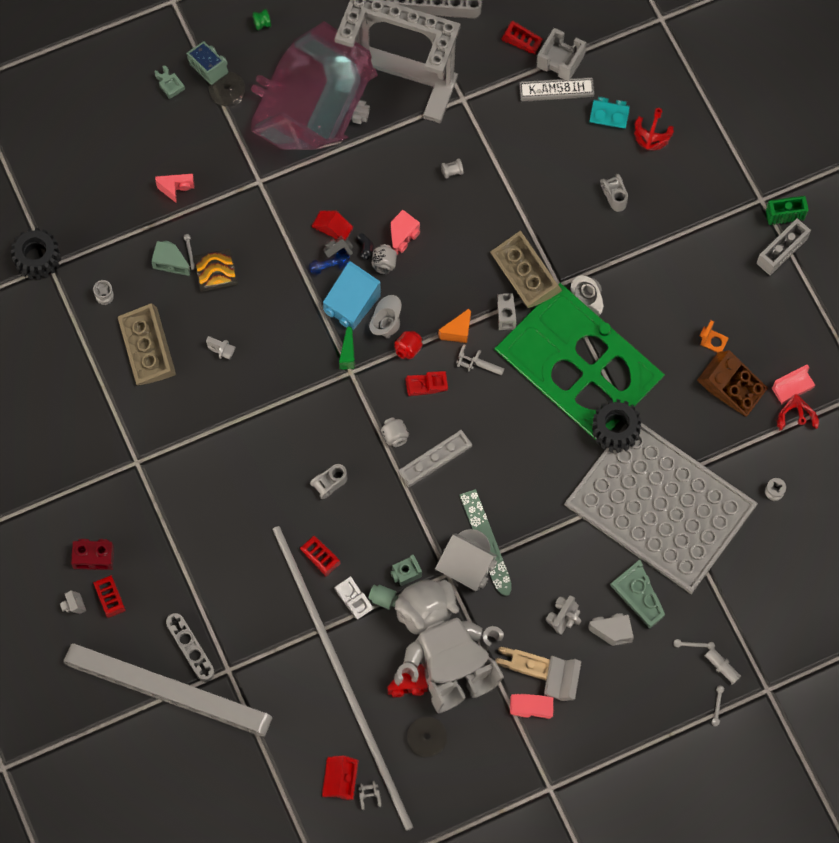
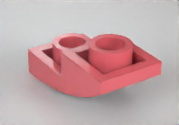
(527, 705)

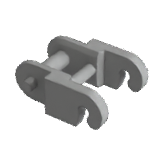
(376, 793)

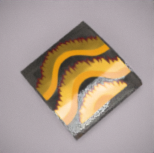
(215, 270)

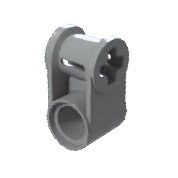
(614, 189)
(328, 481)

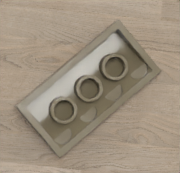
(525, 270)
(146, 345)

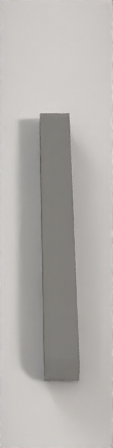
(168, 690)

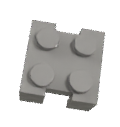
(559, 56)

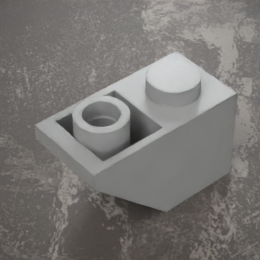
(613, 630)

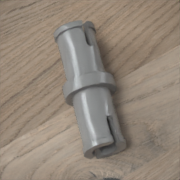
(722, 666)

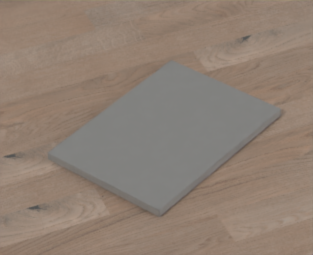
(662, 507)

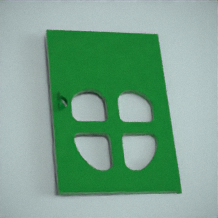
(551, 337)

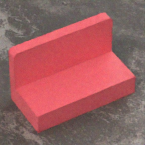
(793, 383)

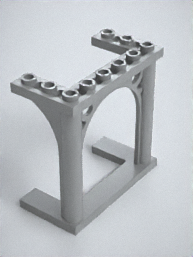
(441, 60)

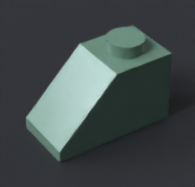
(169, 259)

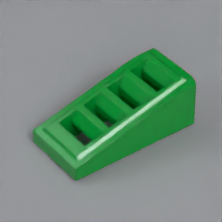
(347, 354)

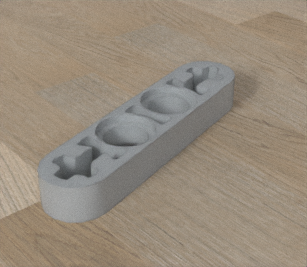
(192, 646)

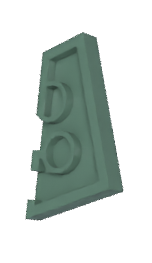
(638, 593)

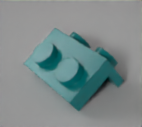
(609, 113)

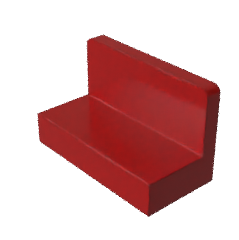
(340, 777)

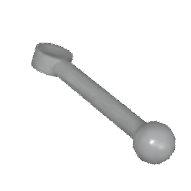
(187, 237)
(677, 643)
(715, 721)

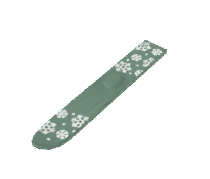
(480, 522)

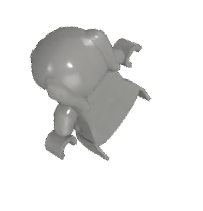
(444, 645)

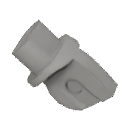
(223, 348)

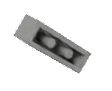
(783, 246)

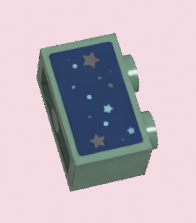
(207, 62)

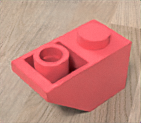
(403, 230)

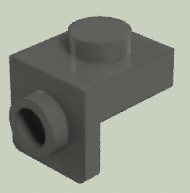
(334, 246)

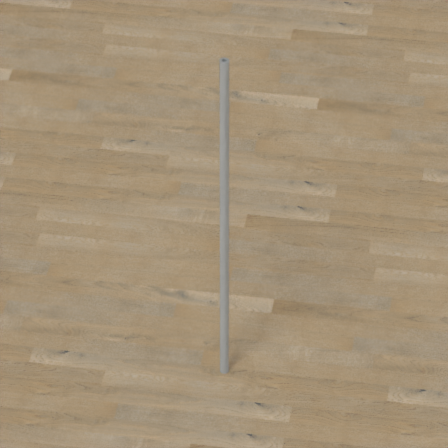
(343, 679)

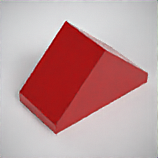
(332, 224)

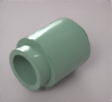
(383, 596)

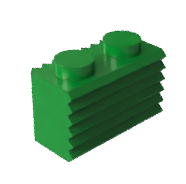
(786, 210)

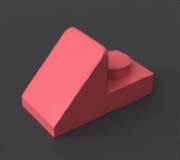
(171, 183)

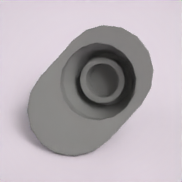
(589, 292)
(386, 316)

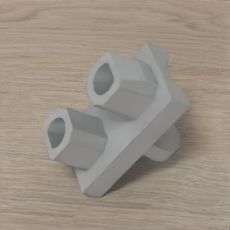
(567, 616)

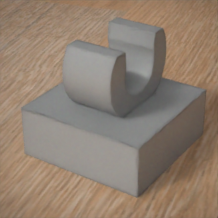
(74, 603)

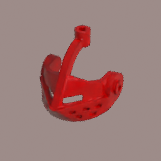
(650, 136)
(797, 401)

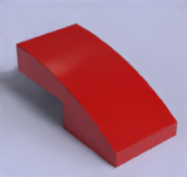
(426, 384)

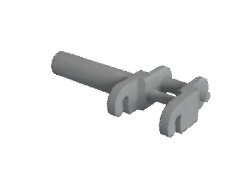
(478, 362)

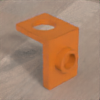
(708, 334)

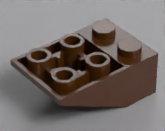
(732, 382)

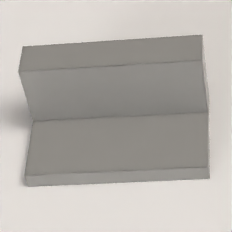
(562, 678)

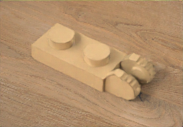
(524, 663)

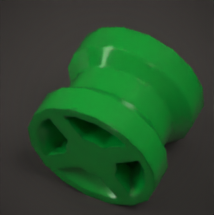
(261, 19)

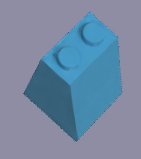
(352, 296)

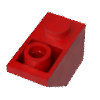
(407, 686)

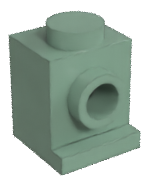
(406, 577)

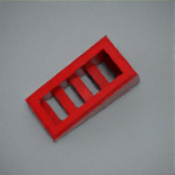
(513, 40)
(326, 570)
(112, 611)

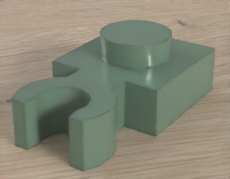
(169, 83)

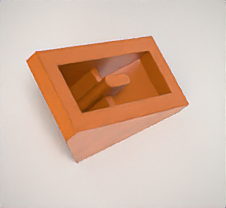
(457, 329)

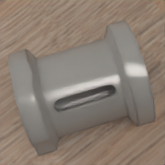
(452, 168)

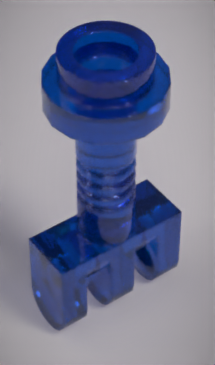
(339, 260)

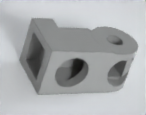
(506, 312)

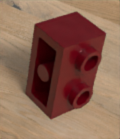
(92, 554)

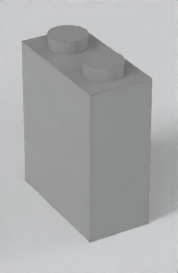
(466, 562)

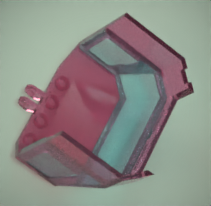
(312, 92)

